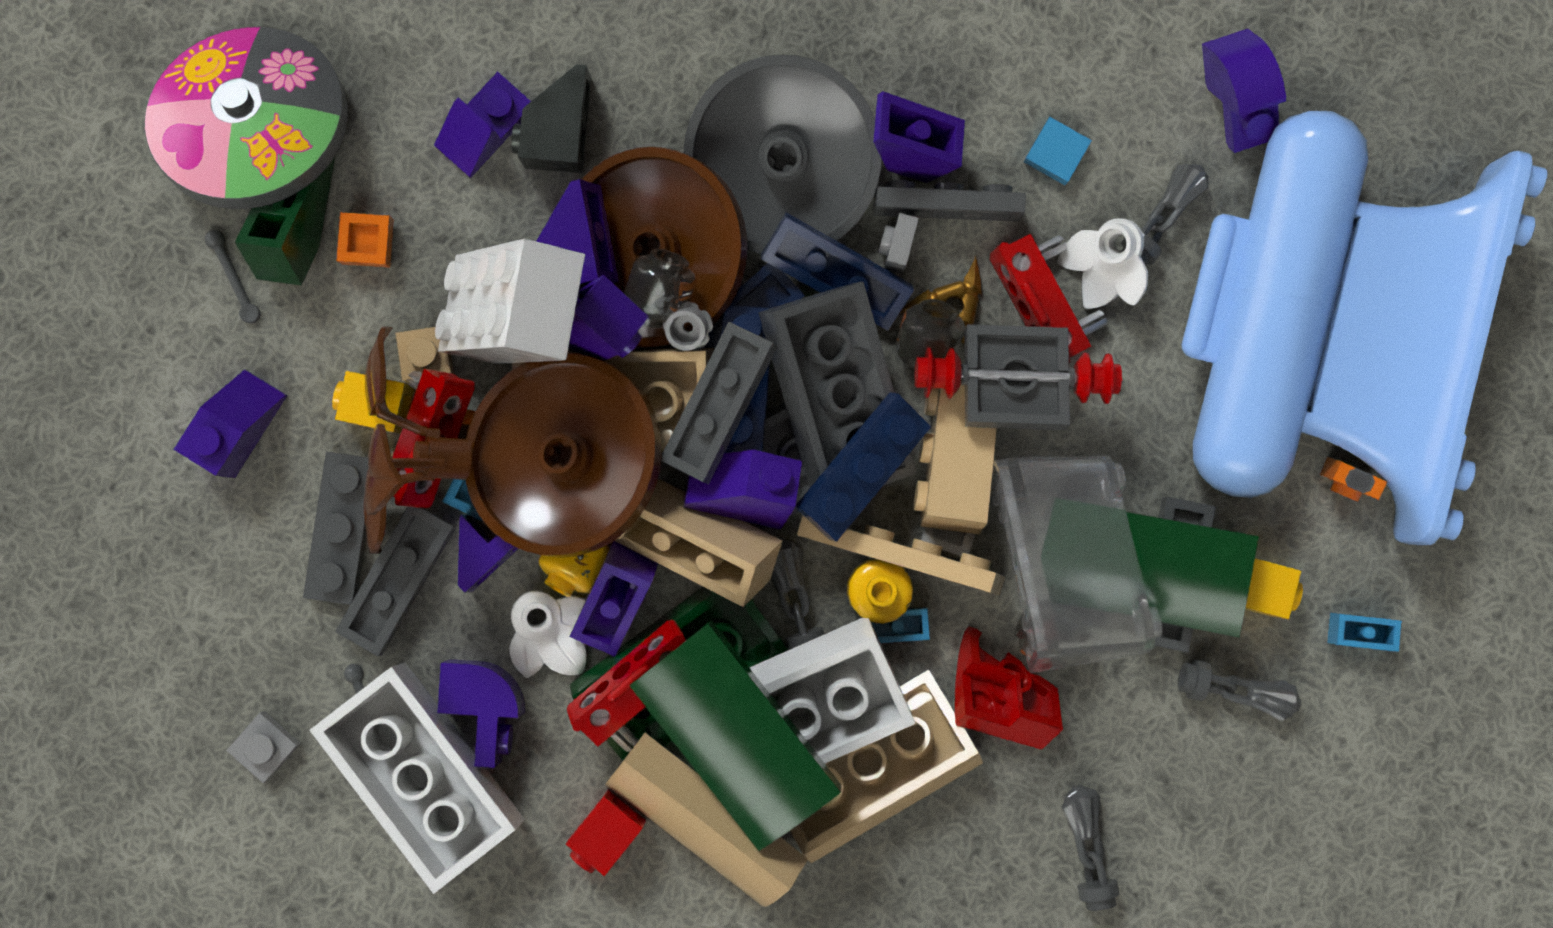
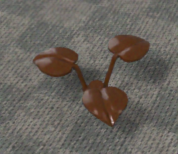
(431, 458)

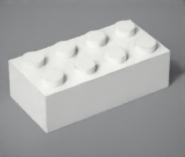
(510, 303)
(838, 690)
(417, 776)

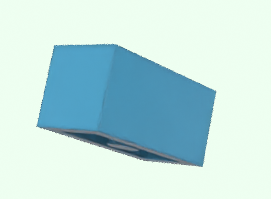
(909, 627)
(1364, 632)

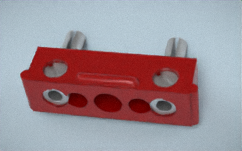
(1036, 291)
(437, 403)
(610, 700)

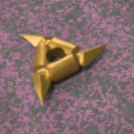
(964, 291)

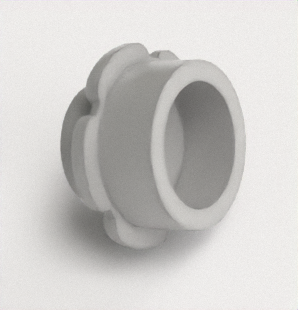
(684, 339)

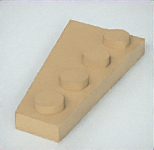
(920, 557)

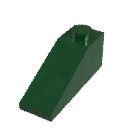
(285, 235)

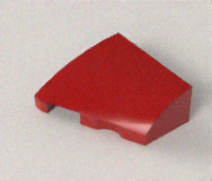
(1004, 697)

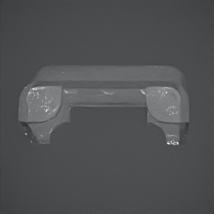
(1073, 560)

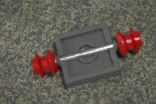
(1017, 377)

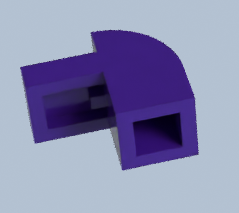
(1249, 84)
(485, 692)

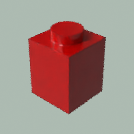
(604, 834)

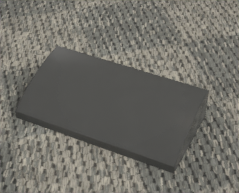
(829, 372)

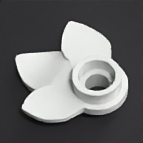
(1104, 267)
(549, 640)

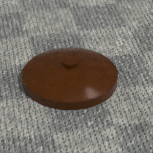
(679, 206)
(563, 456)

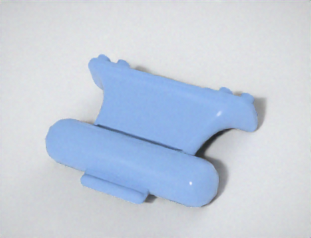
(1351, 322)

